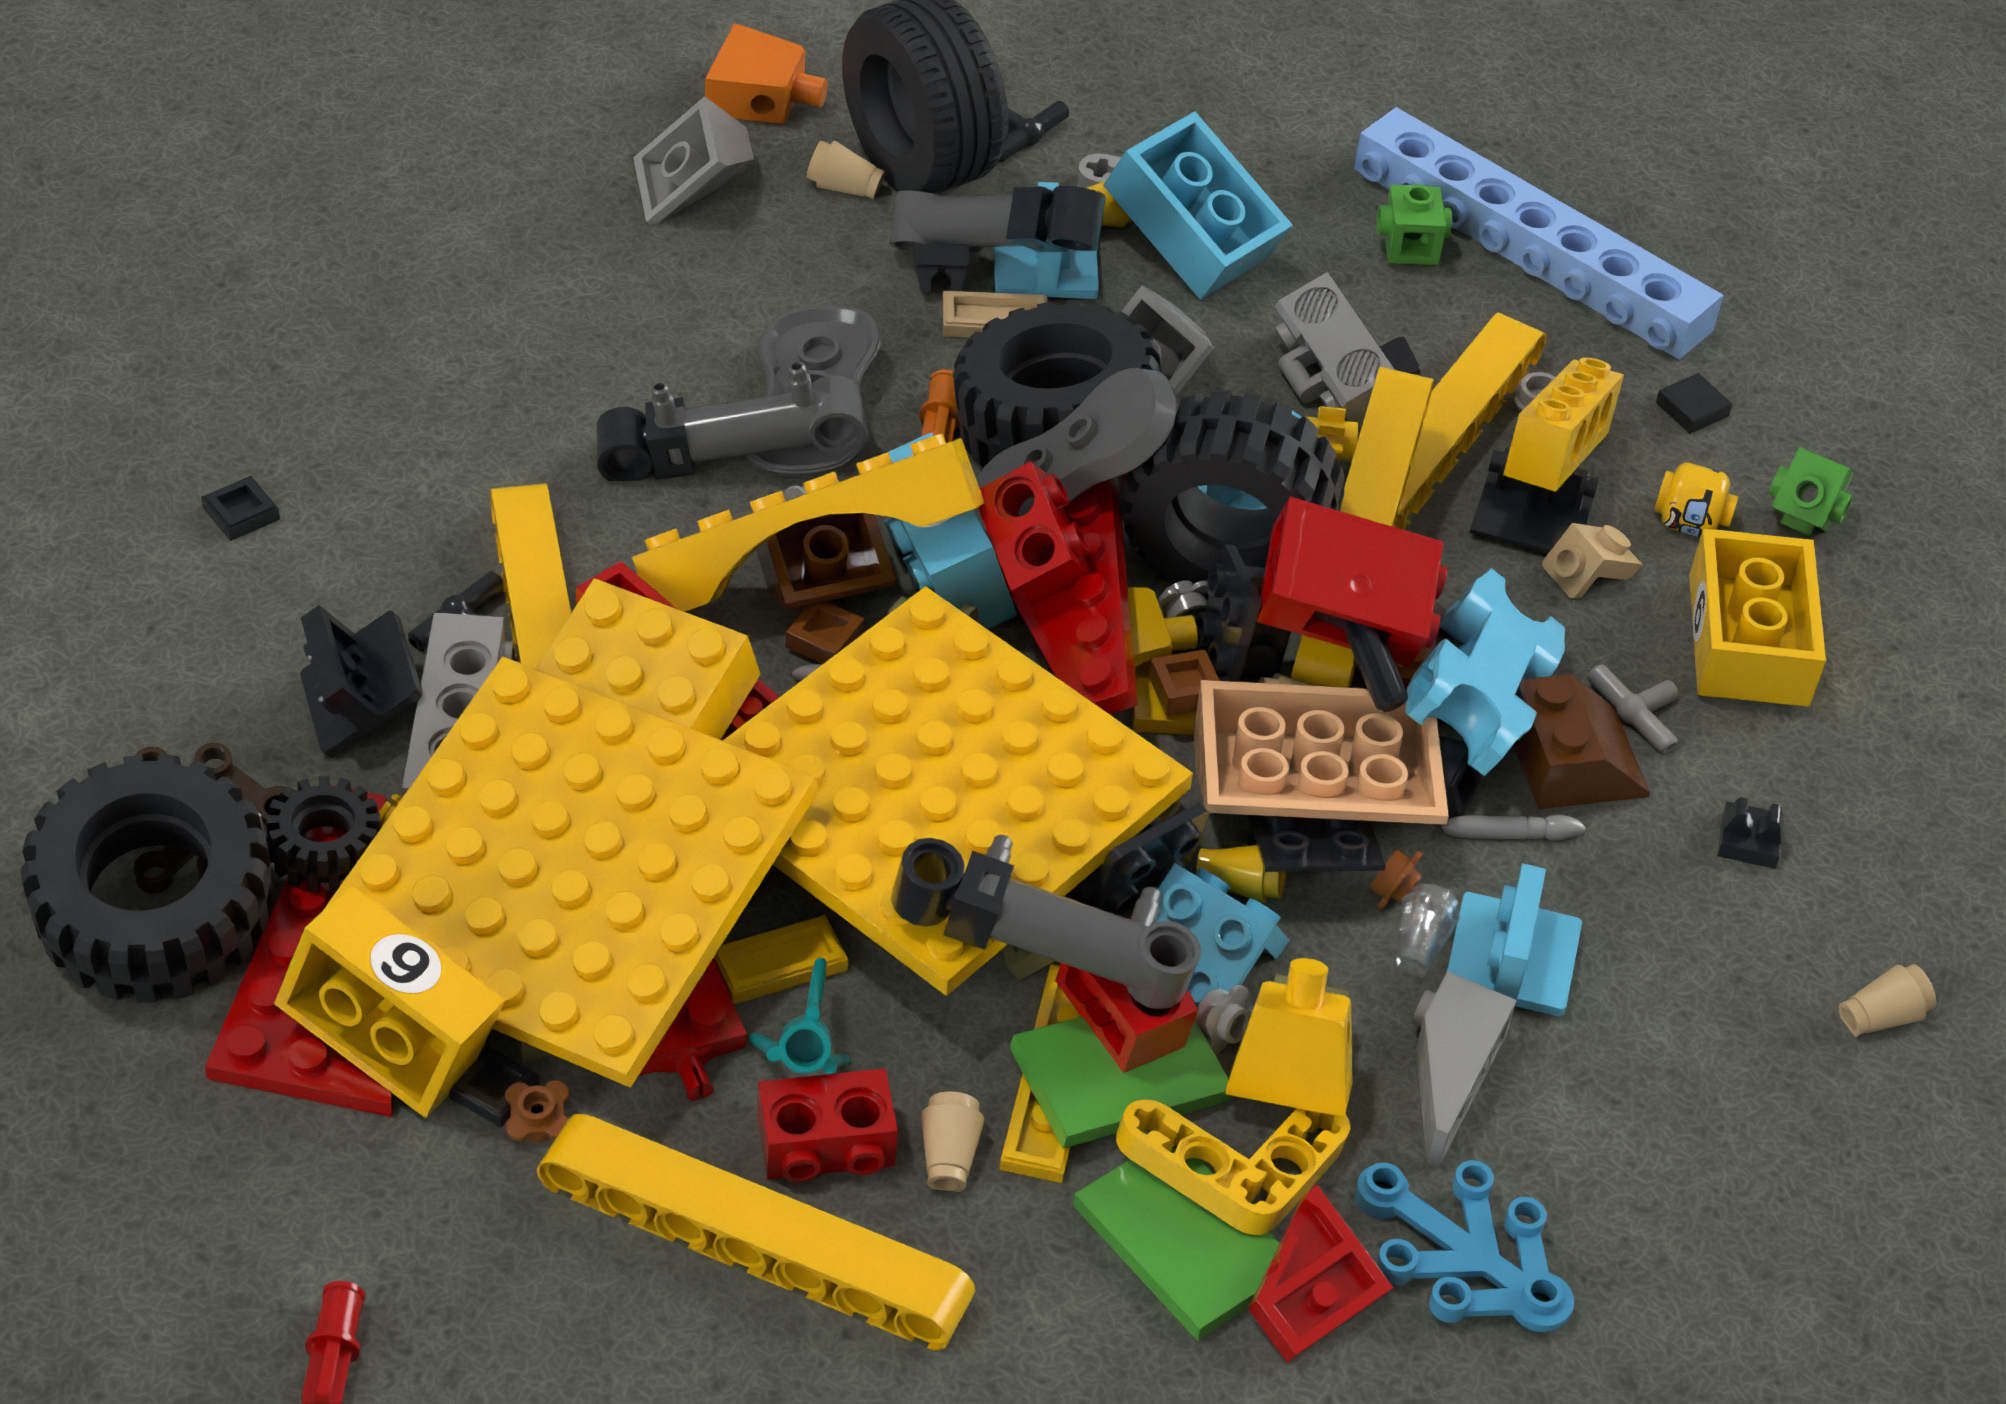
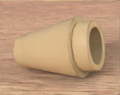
(843, 171)
(1889, 1001)
(950, 1138)

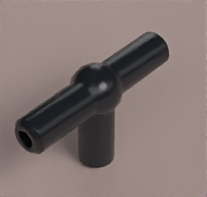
(1030, 130)
(463, 604)

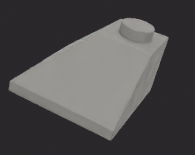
(691, 160)
(1179, 340)

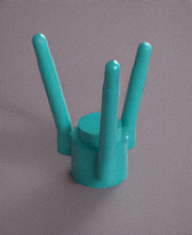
(806, 1038)

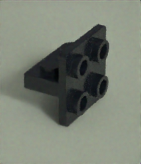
(1229, 626)
(355, 677)

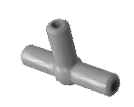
(1638, 708)

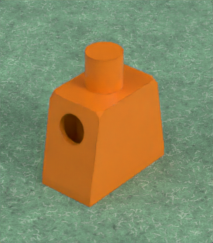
(761, 77)

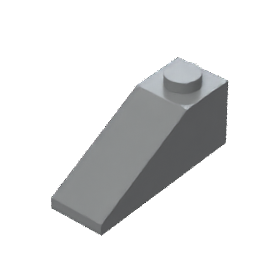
(1454, 1051)

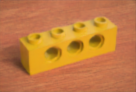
(1563, 423)

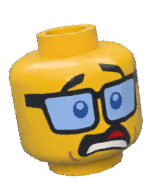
(1695, 499)

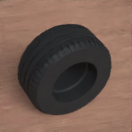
(925, 94)

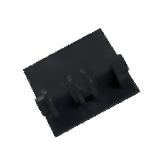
(1528, 513)
(1315, 844)

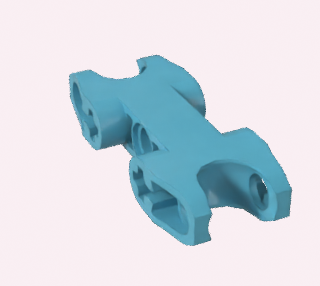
(1478, 681)

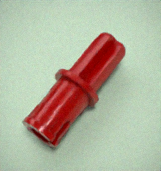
(333, 1343)

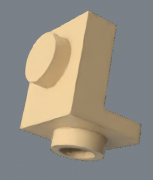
(1589, 553)

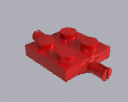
(700, 1032)

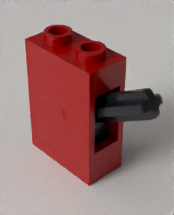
(1354, 589)

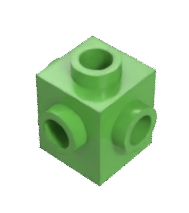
(1417, 215)
(1809, 472)

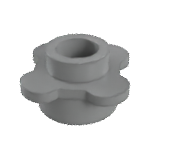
(1184, 599)
(1224, 1016)

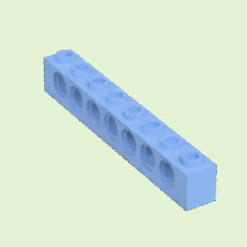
(1543, 234)

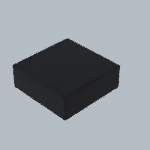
(1694, 403)
(240, 508)
(486, 1082)

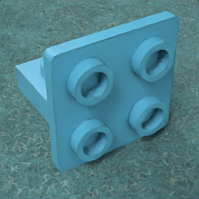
(1046, 273)
(1517, 945)

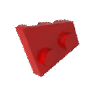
(1315, 1279)

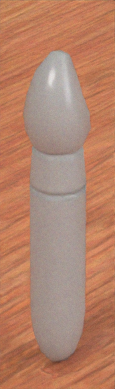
(1514, 827)

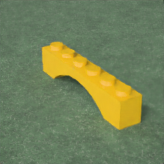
(916, 489)

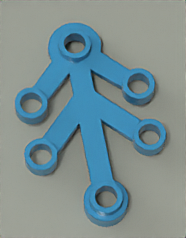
(1469, 1252)

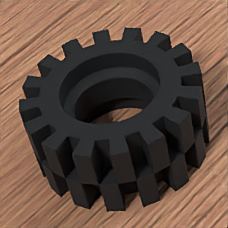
(317, 808)

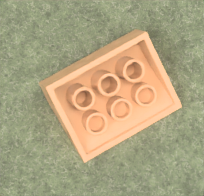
(1315, 755)

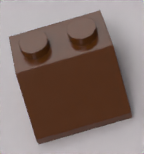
(826, 560)
(1575, 746)

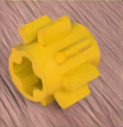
(1339, 433)

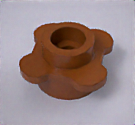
(1397, 878)
(537, 1126)

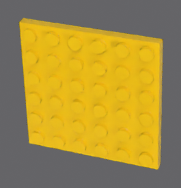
(954, 741)
(581, 860)

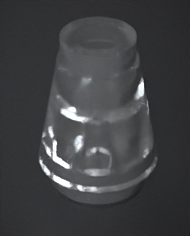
(1424, 927)

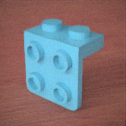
(1227, 930)

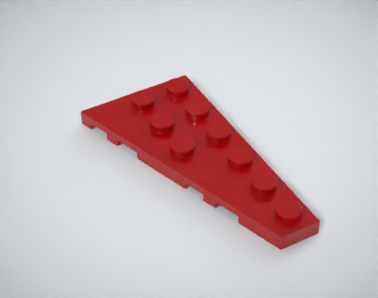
(1088, 624)
(265, 1045)

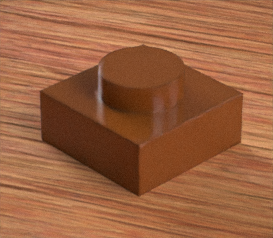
(823, 631)
(1179, 679)

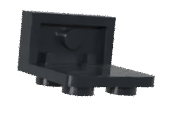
(1143, 861)

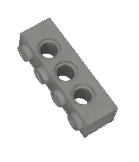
(456, 665)

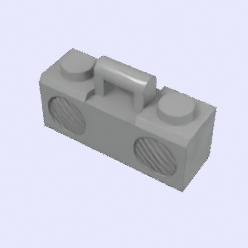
(1327, 332)

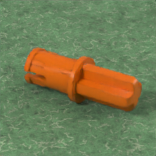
(940, 410)

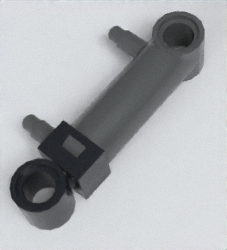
(1028, 218)
(677, 436)
(985, 903)

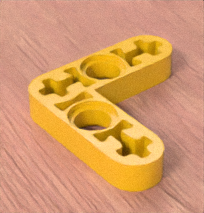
(1236, 1177)

